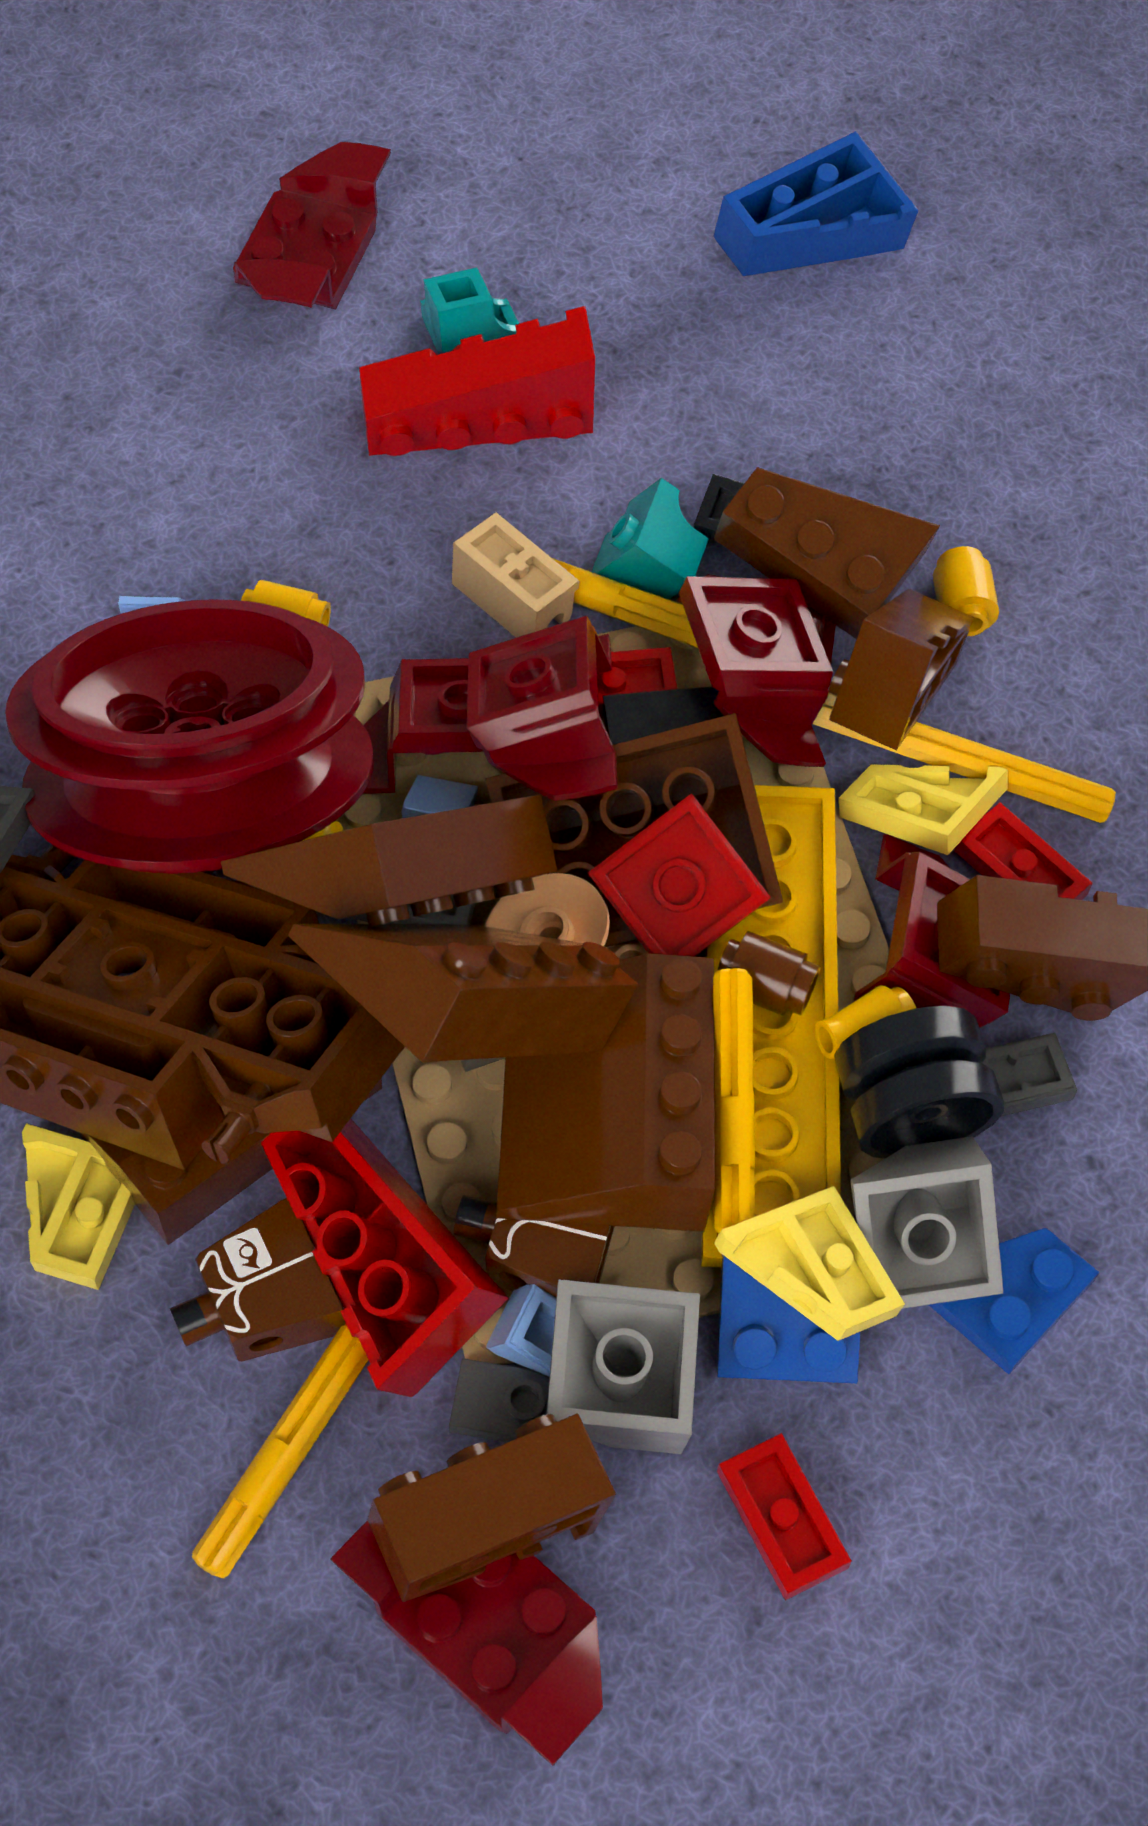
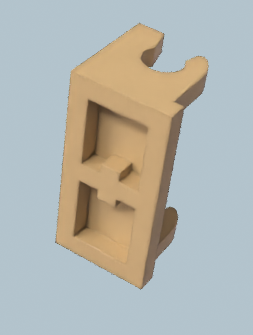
(512, 577)

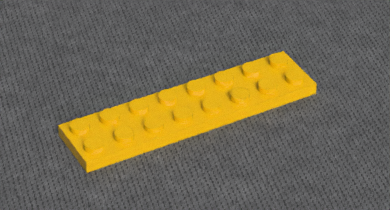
(791, 1076)

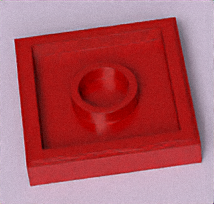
(679, 883)

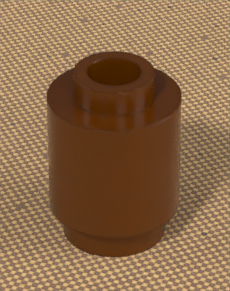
(779, 973)

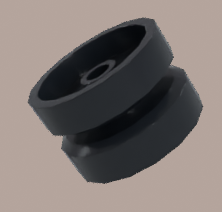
(918, 1080)

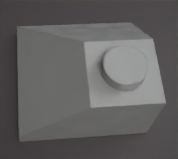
(932, 1221)
(625, 1364)

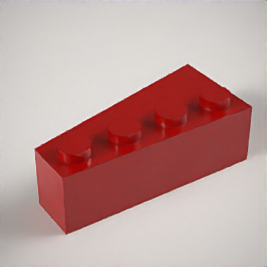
(484, 391)
(392, 1261)

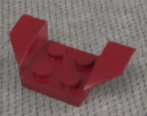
(315, 228)
(762, 660)
(538, 710)
(422, 716)
(913, 951)
(503, 1640)

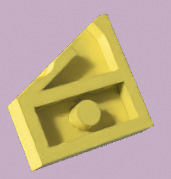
(921, 803)
(73, 1207)
(815, 1263)

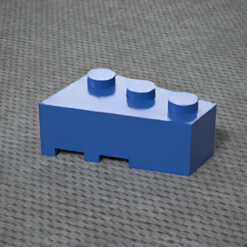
(816, 212)

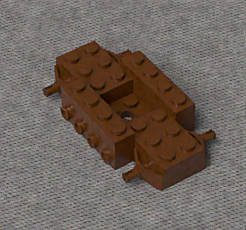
(208, 1018)

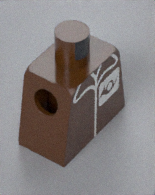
(534, 1250)
(262, 1289)

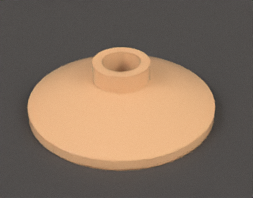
(557, 908)

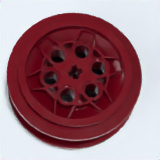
(191, 735)

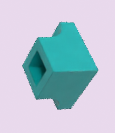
(462, 307)
(652, 544)

